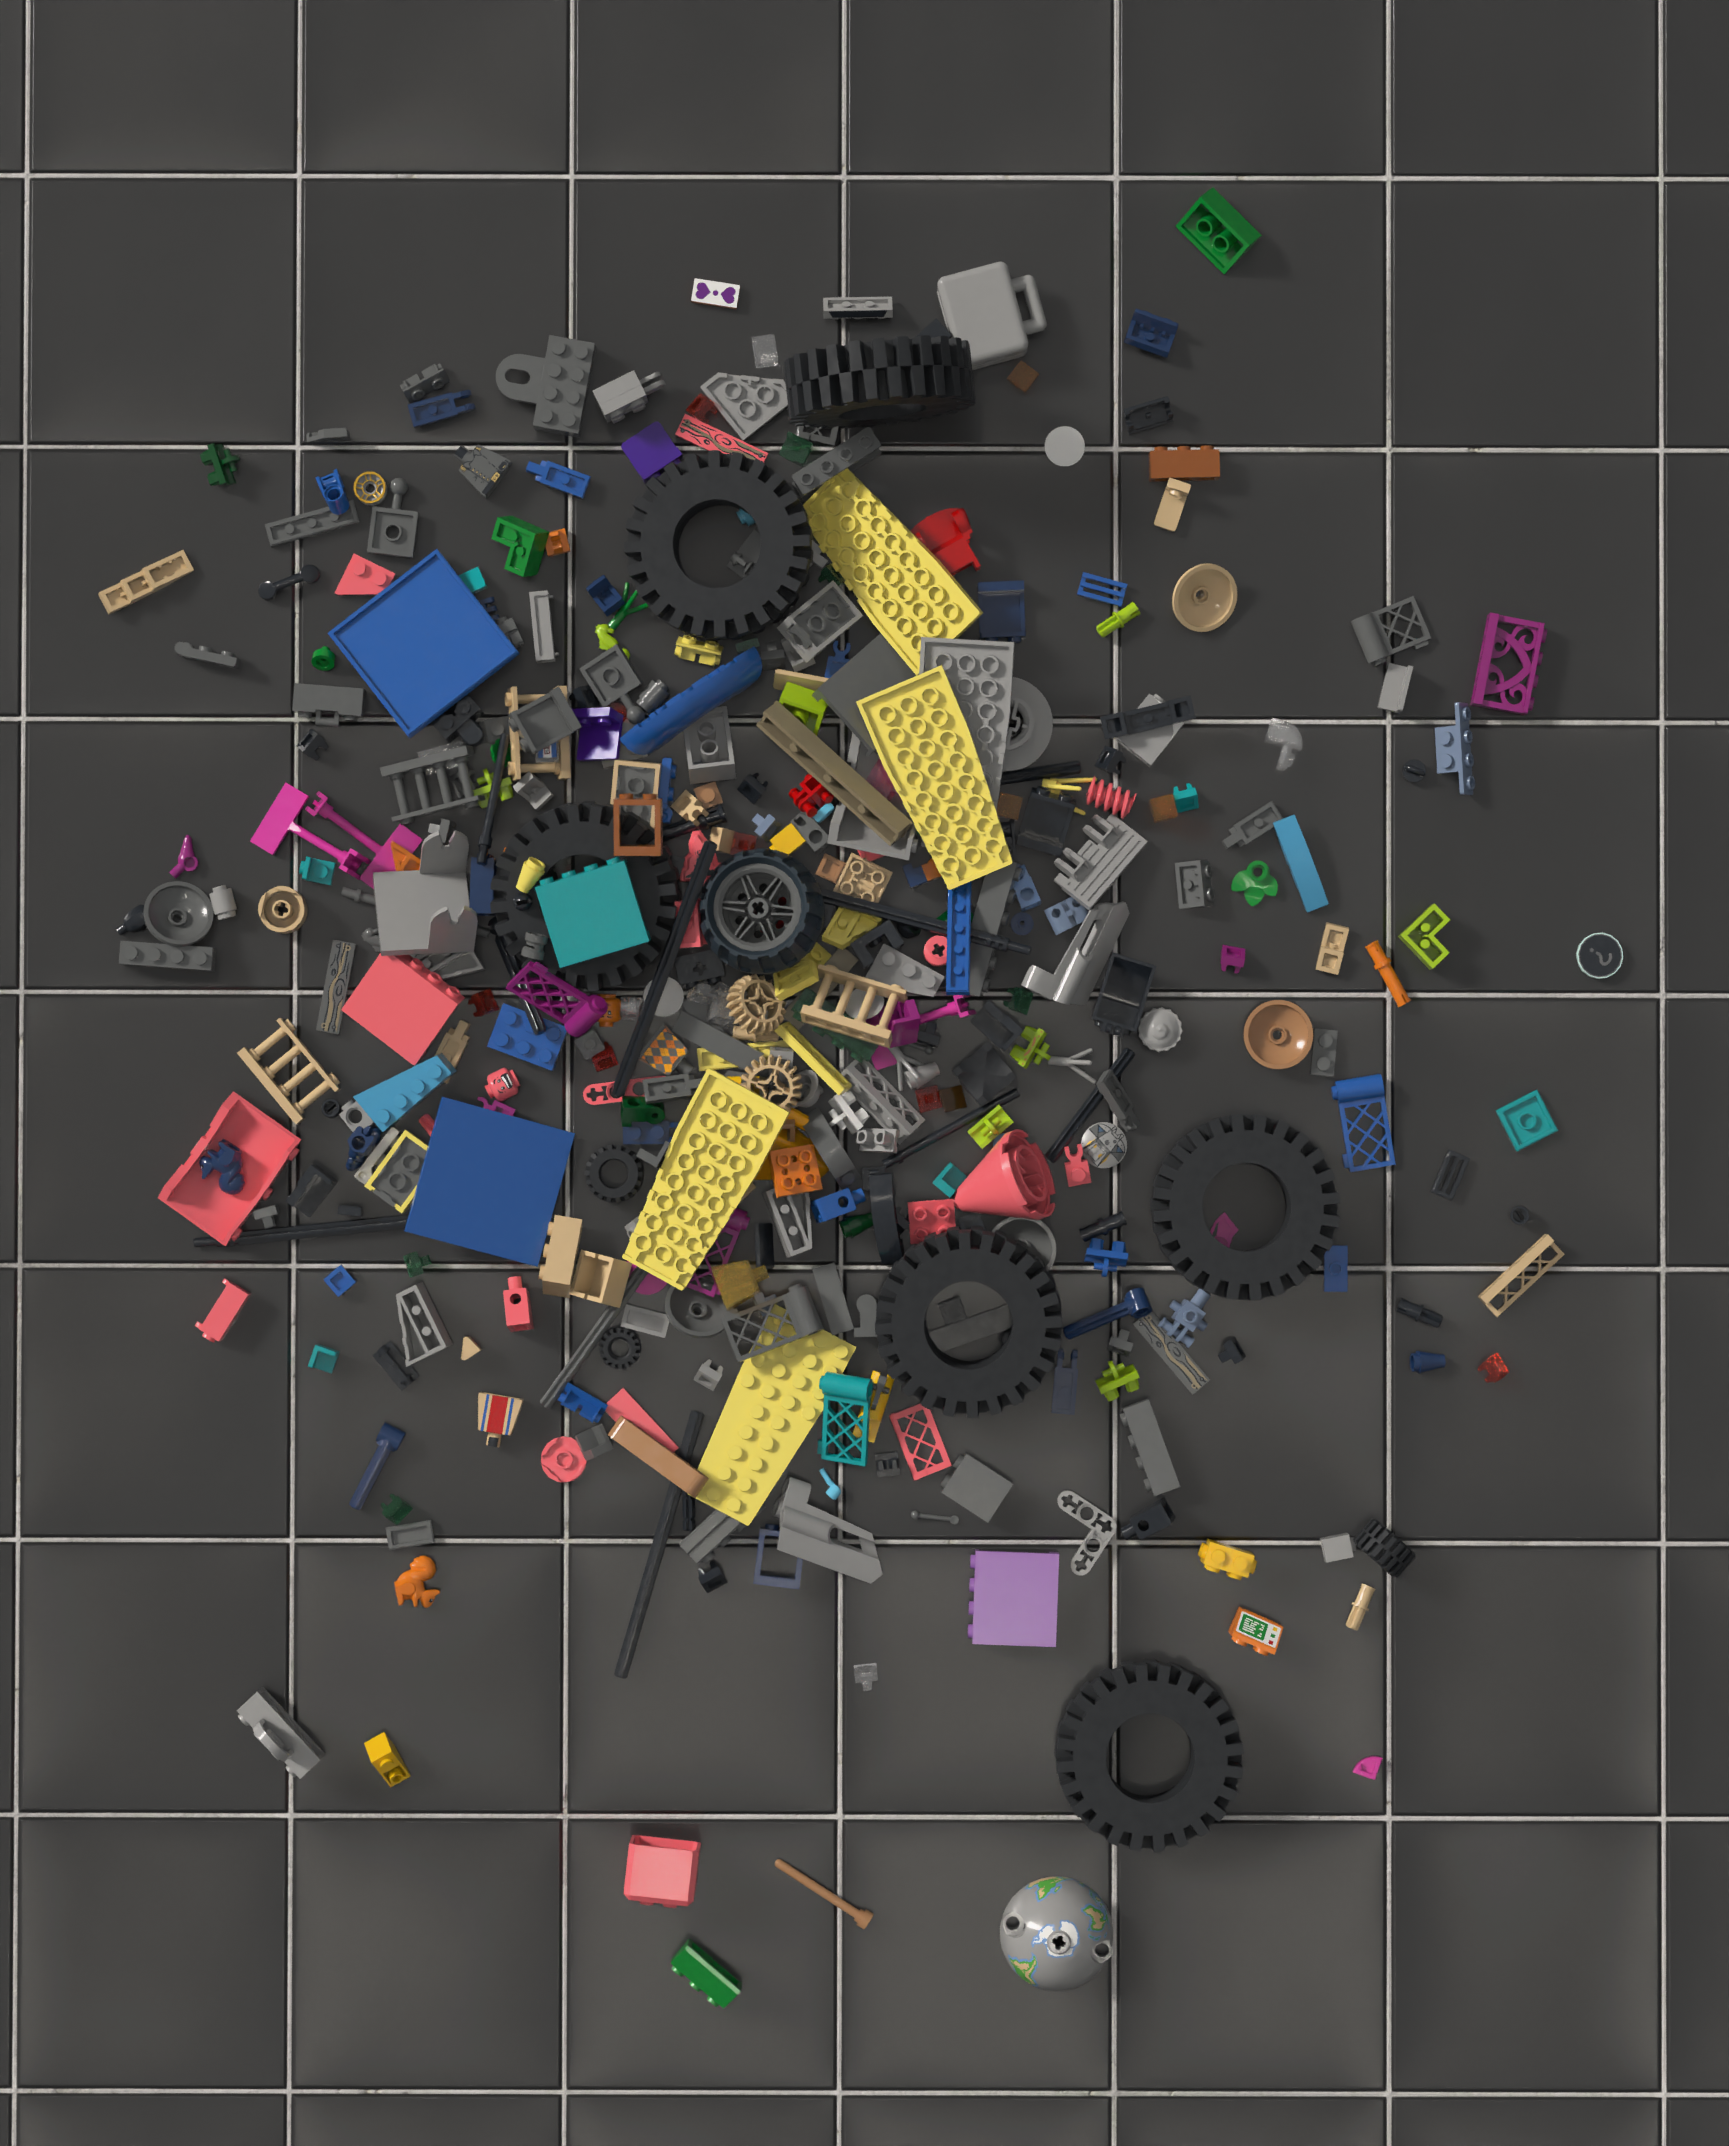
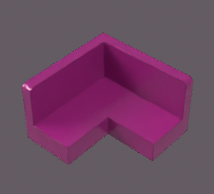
(903, 1023)

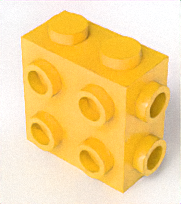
(1227, 1558)

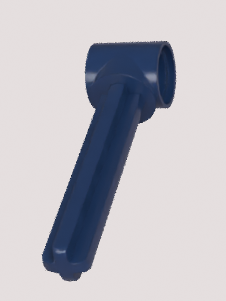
(1135, 1304)
(388, 1440)

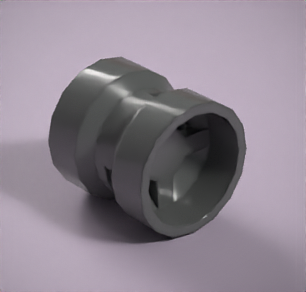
(534, 945)

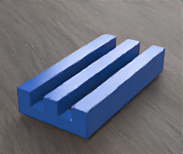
(1123, 586)

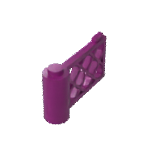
(579, 1014)
(733, 1227)

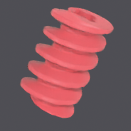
(1110, 798)
(935, 960)

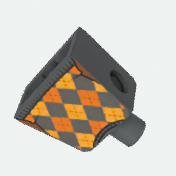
(666, 1053)

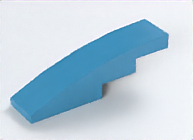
(1300, 863)

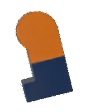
(921, 874)

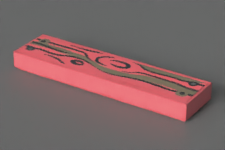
(714, 439)

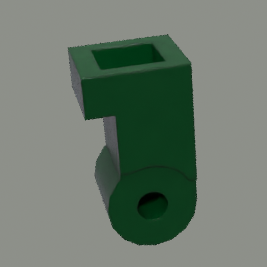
(636, 1110)

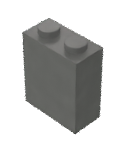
(976, 1486)

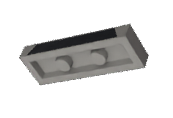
(857, 307)

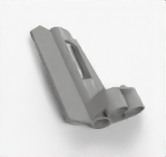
(1081, 969)
(807, 1535)

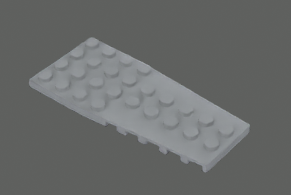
(983, 687)

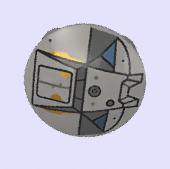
(1104, 1145)

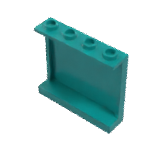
(592, 912)

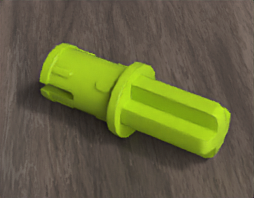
(1118, 619)

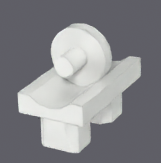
(843, 1114)

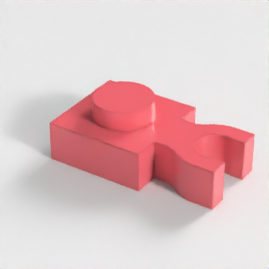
(1077, 1169)

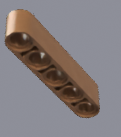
(658, 1456)

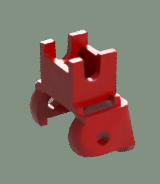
(948, 537)

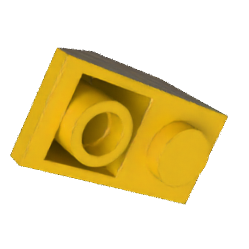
(386, 1759)

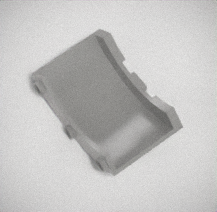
(851, 832)

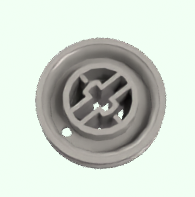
(1035, 729)

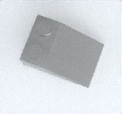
(710, 748)

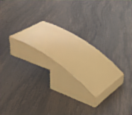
(1332, 948)

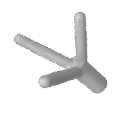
(901, 1058)
(1071, 1062)

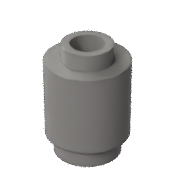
(223, 902)

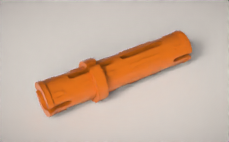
(1387, 972)

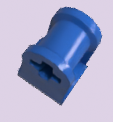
(333, 492)

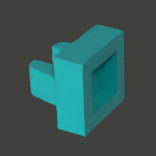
(1185, 799)

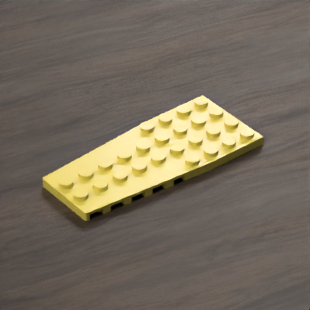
(887, 568)
(938, 774)
(703, 1177)
(767, 1417)

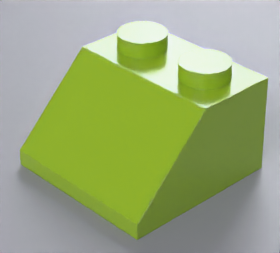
(804, 706)

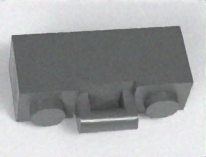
(342, 701)

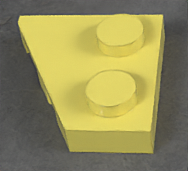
(848, 926)
(795, 979)

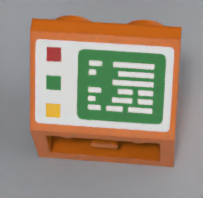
(1255, 1630)

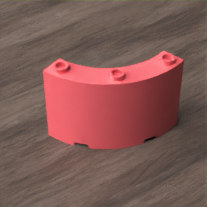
(265, 1152)

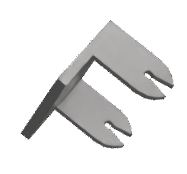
(427, 906)

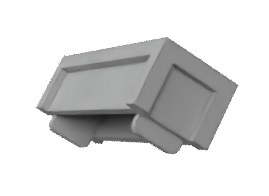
(542, 626)

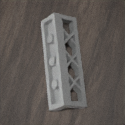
(877, 1101)

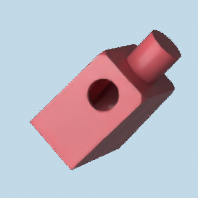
(517, 1315)

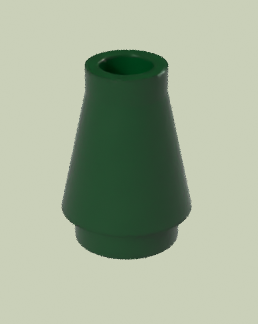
(856, 1224)

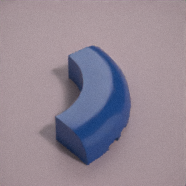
(694, 703)

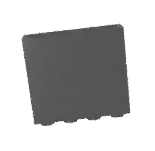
(867, 673)

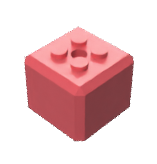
(662, 1871)

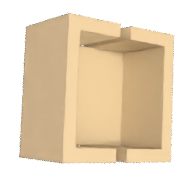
(600, 1278)

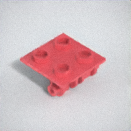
(930, 1217)

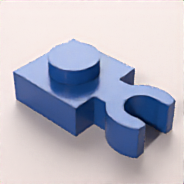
(838, 661)

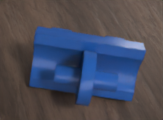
(1105, 1259)

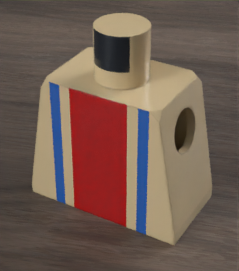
(497, 1416)

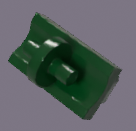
(223, 463)

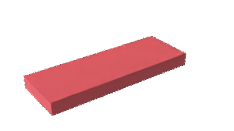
(625, 1405)

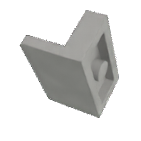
(1395, 688)

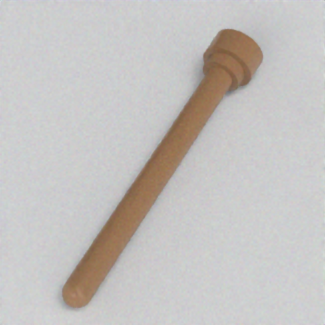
(860, 1916)

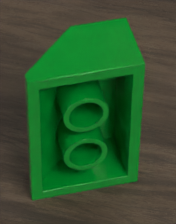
(1218, 230)
(706, 1974)

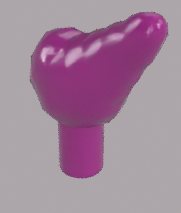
(186, 859)

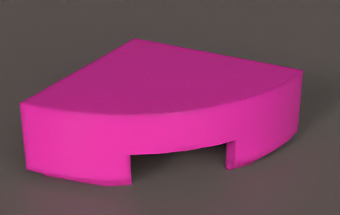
(1368, 1767)

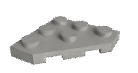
(746, 400)

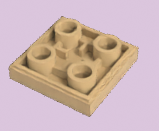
(863, 879)

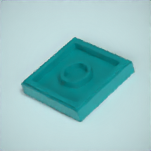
(1526, 1120)

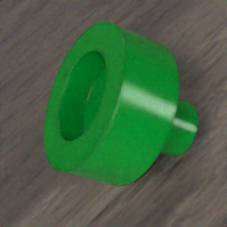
(323, 659)

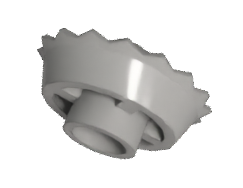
(1160, 1029)

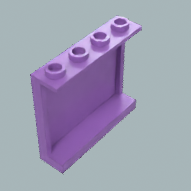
(1014, 1598)

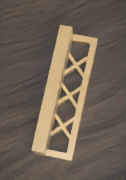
(1517, 1268)

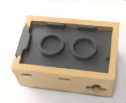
(637, 779)

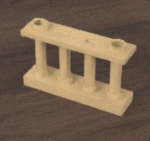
(515, 769)
(858, 1026)
(281, 1092)

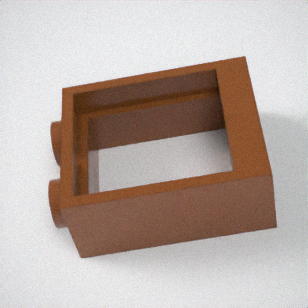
(638, 850)

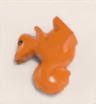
(411, 1583)

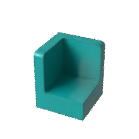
(949, 1179)
(323, 1358)

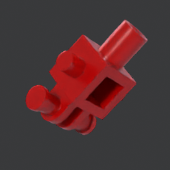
(812, 794)

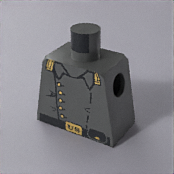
(482, 468)

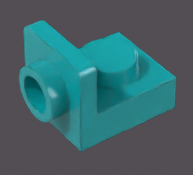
(317, 870)

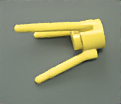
(1056, 786)

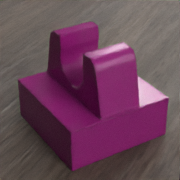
(1232, 956)

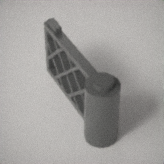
(801, 1313)

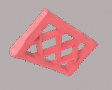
(909, 1456)

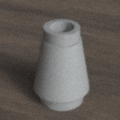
(926, 1073)

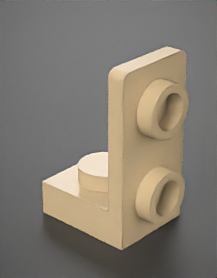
(1172, 504)

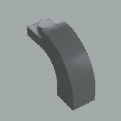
(831, 1149)

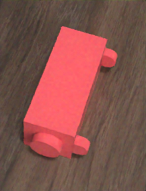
(224, 1312)

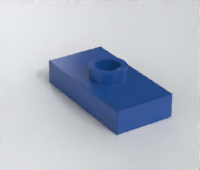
(1336, 1269)

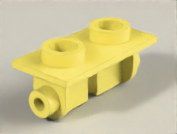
(708, 650)

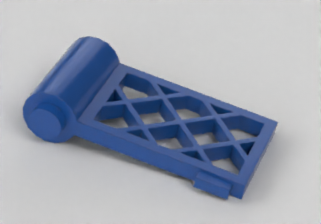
(1361, 1092)

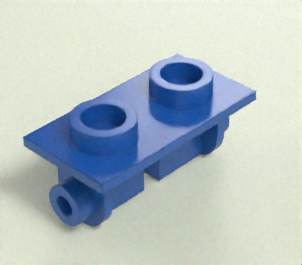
(574, 1398)

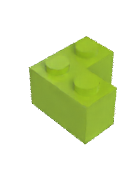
(1420, 936)

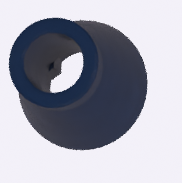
(1426, 1361)

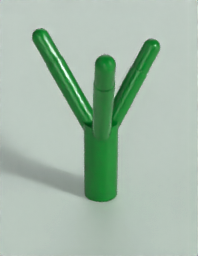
(624, 609)

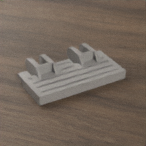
(1099, 864)

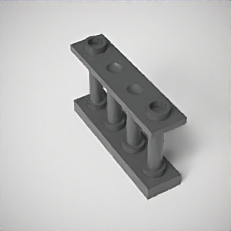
(417, 767)

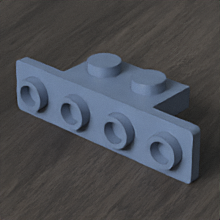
(1454, 749)

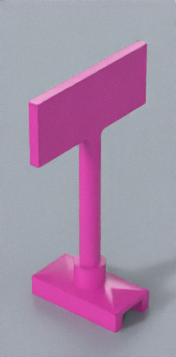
(282, 819)
(384, 859)
(883, 1057)

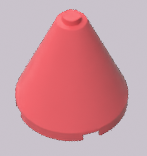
(1009, 1181)

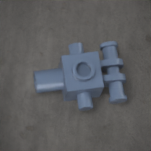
(1187, 1315)

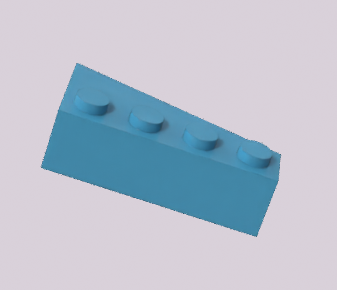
(400, 1094)

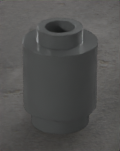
(653, 695)

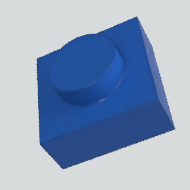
(339, 1280)

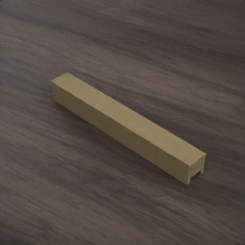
(834, 773)

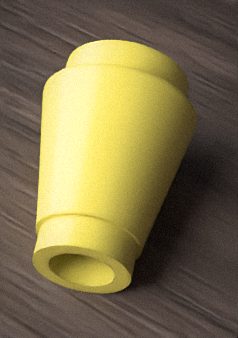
(530, 874)

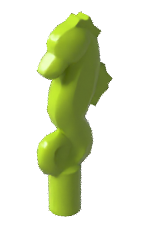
(607, 641)

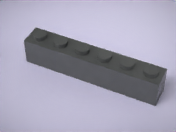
(990, 917)

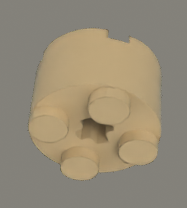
(276, 898)

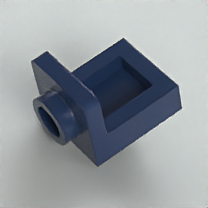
(605, 595)

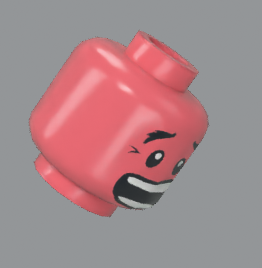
(502, 1084)

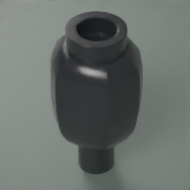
(133, 921)

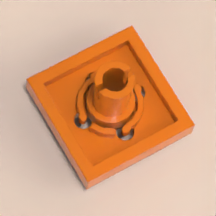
(786, 1172)

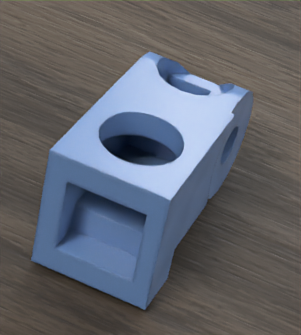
(1026, 891)

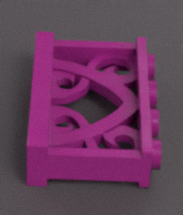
(1494, 635)

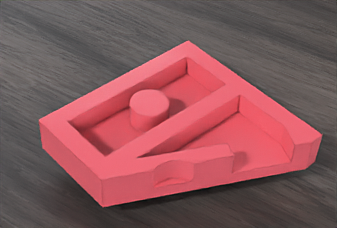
(364, 578)

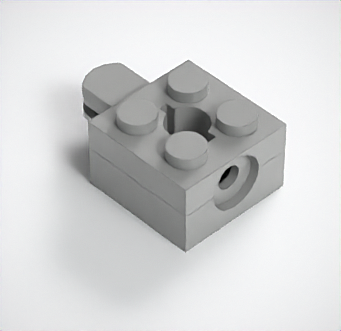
(626, 395)

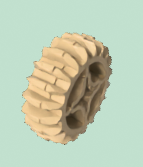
(752, 1010)
(781, 1088)

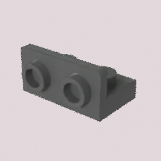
(1194, 884)

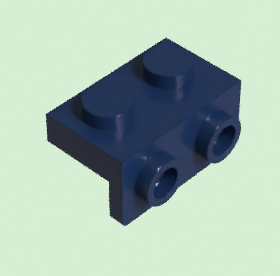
(1151, 333)

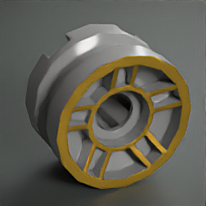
(362, 483)

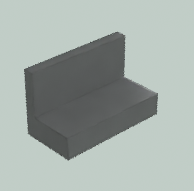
(651, 1159)

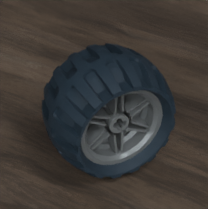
(777, 947)

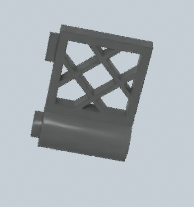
(1373, 637)

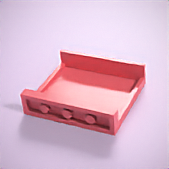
(403, 1004)

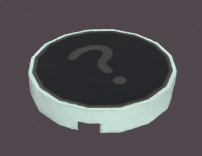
(1599, 955)

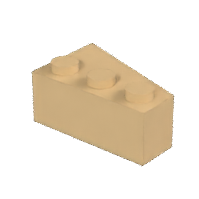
(560, 1255)

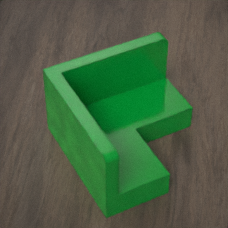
(525, 544)

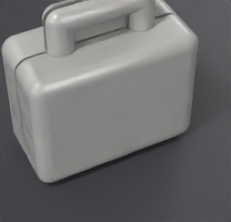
(984, 311)

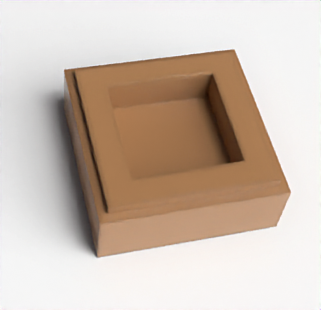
(830, 868)

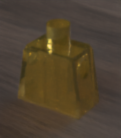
(738, 1282)

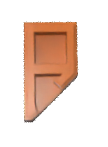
(404, 859)

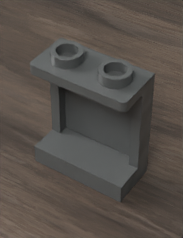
(544, 721)

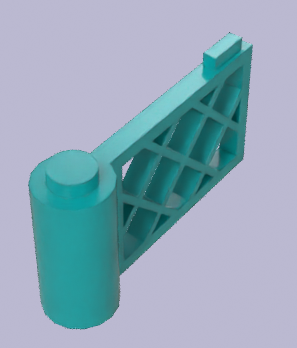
(845, 1390)

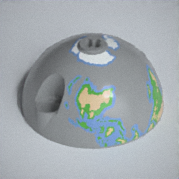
(1050, 1910)

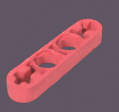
(598, 1088)

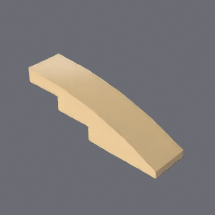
(146, 582)

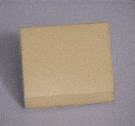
(723, 839)
(469, 1348)

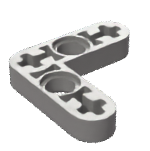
(1095, 1532)

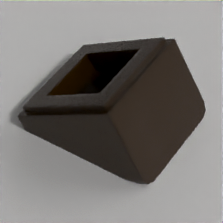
(953, 1098)

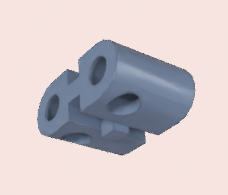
(1066, 915)

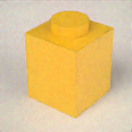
(787, 840)

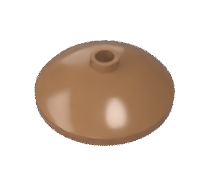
(1294, 1029)

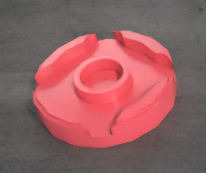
(563, 1459)

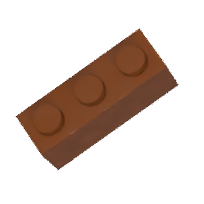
(1184, 464)

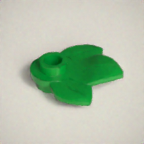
(1254, 886)

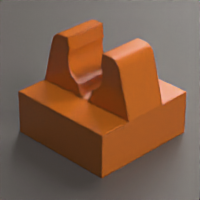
(557, 543)

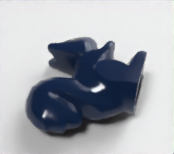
(360, 1145)
(228, 1163)

